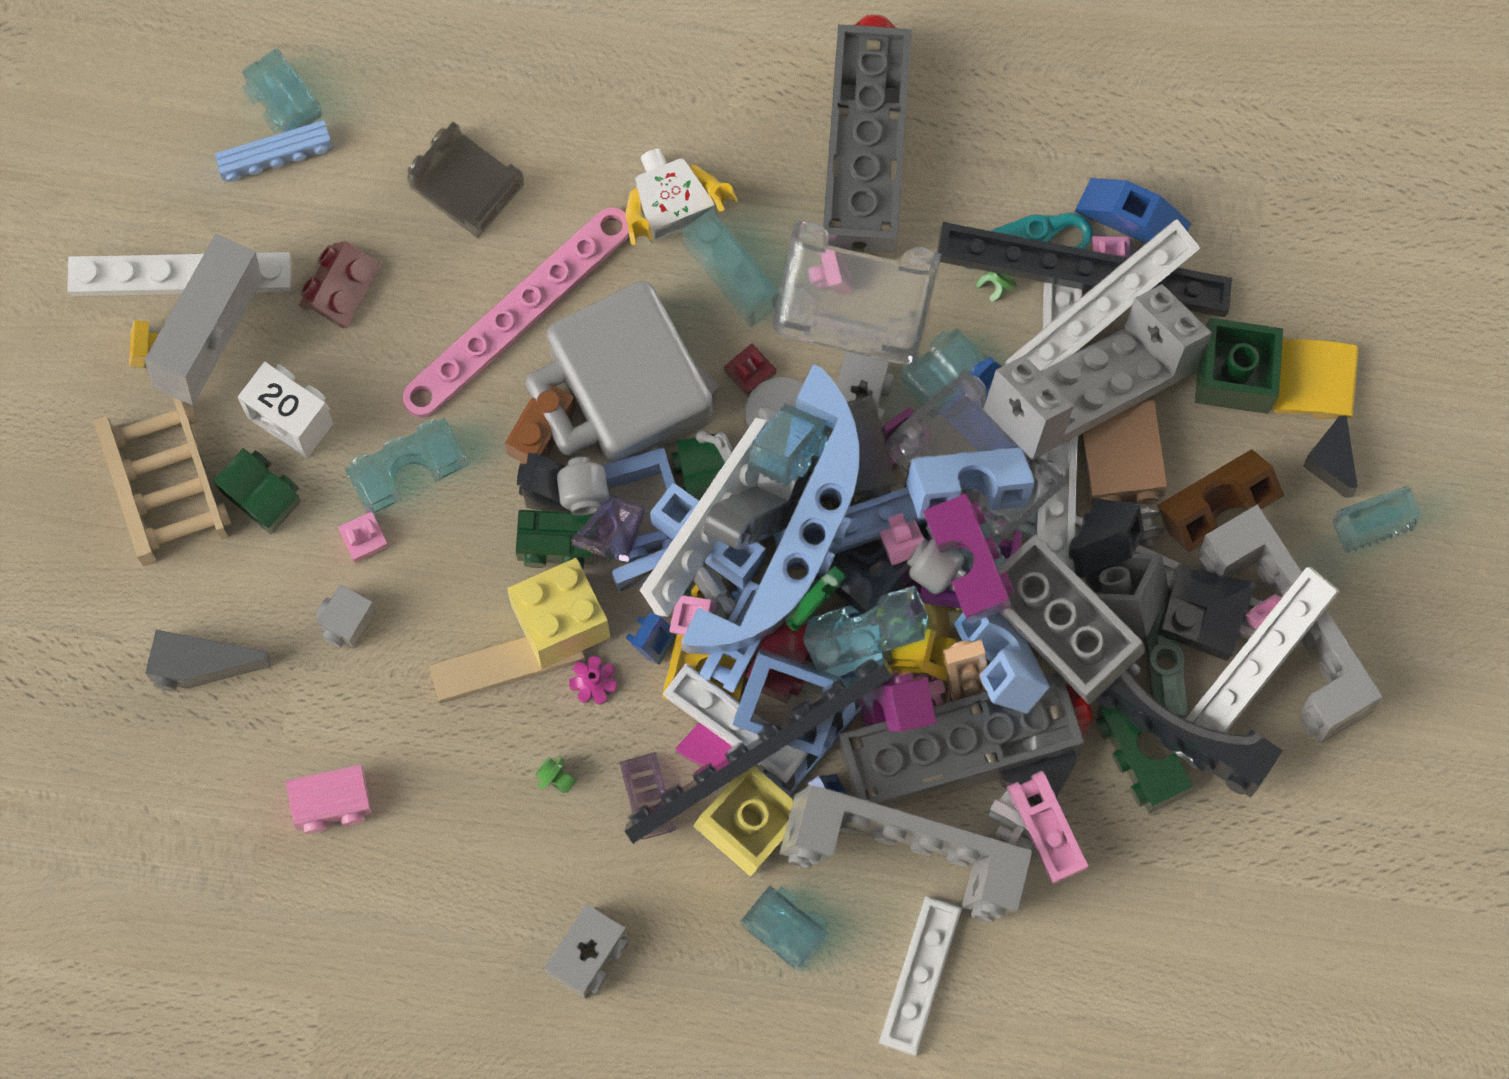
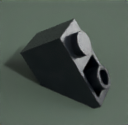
(539, 483)
(1106, 536)

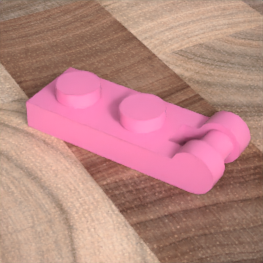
(1048, 828)

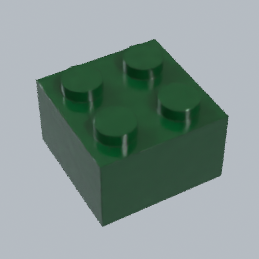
(1240, 366)

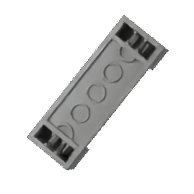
(1056, 404)
(1352, 692)
(996, 868)

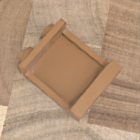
(1126, 457)

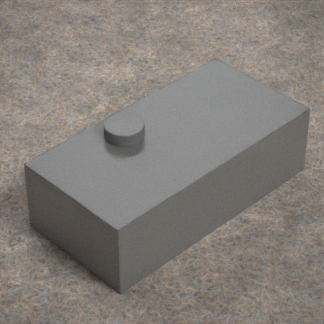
(204, 319)
(1067, 621)

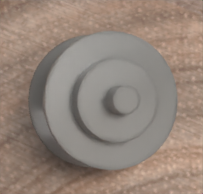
(1151, 530)

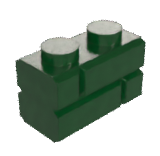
(548, 536)

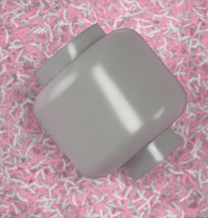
(582, 486)
(934, 569)

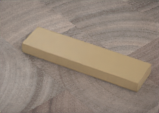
(490, 669)

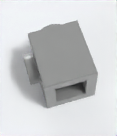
(344, 617)

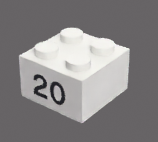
(286, 409)

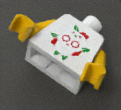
(671, 197)

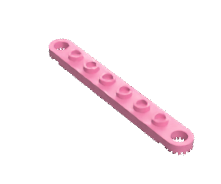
(516, 313)

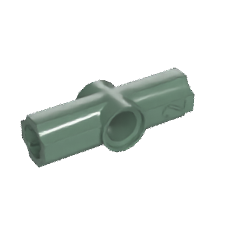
(1166, 685)

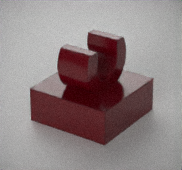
(750, 369)

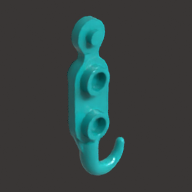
(1047, 227)

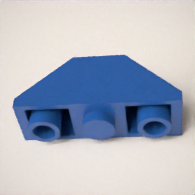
(1128, 208)

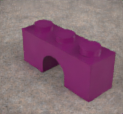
(983, 588)
(900, 701)

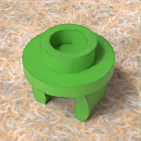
(1001, 282)
(551, 773)

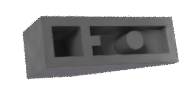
(194, 661)

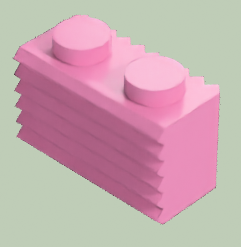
(328, 799)

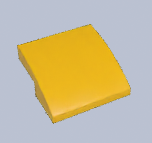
(1317, 378)

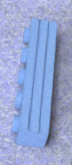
(273, 151)

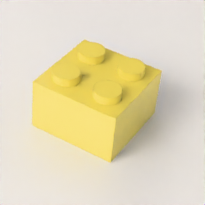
(559, 612)
(747, 819)

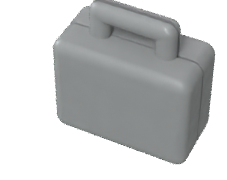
(624, 375)

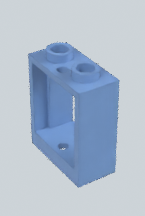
(635, 469)
(765, 661)

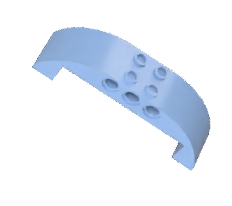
(832, 478)

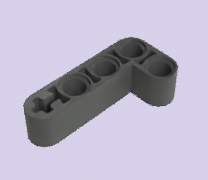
(754, 512)

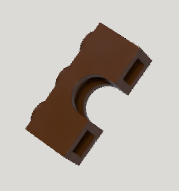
(1239, 483)

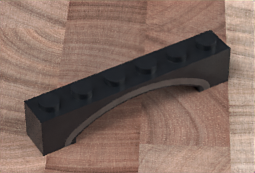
(1235, 758)

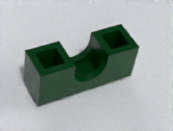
(1154, 780)

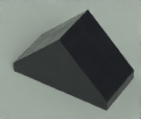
(1333, 459)
(1055, 769)

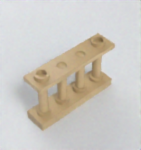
(137, 505)

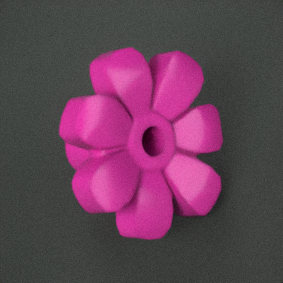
(593, 687)

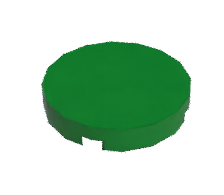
(815, 598)

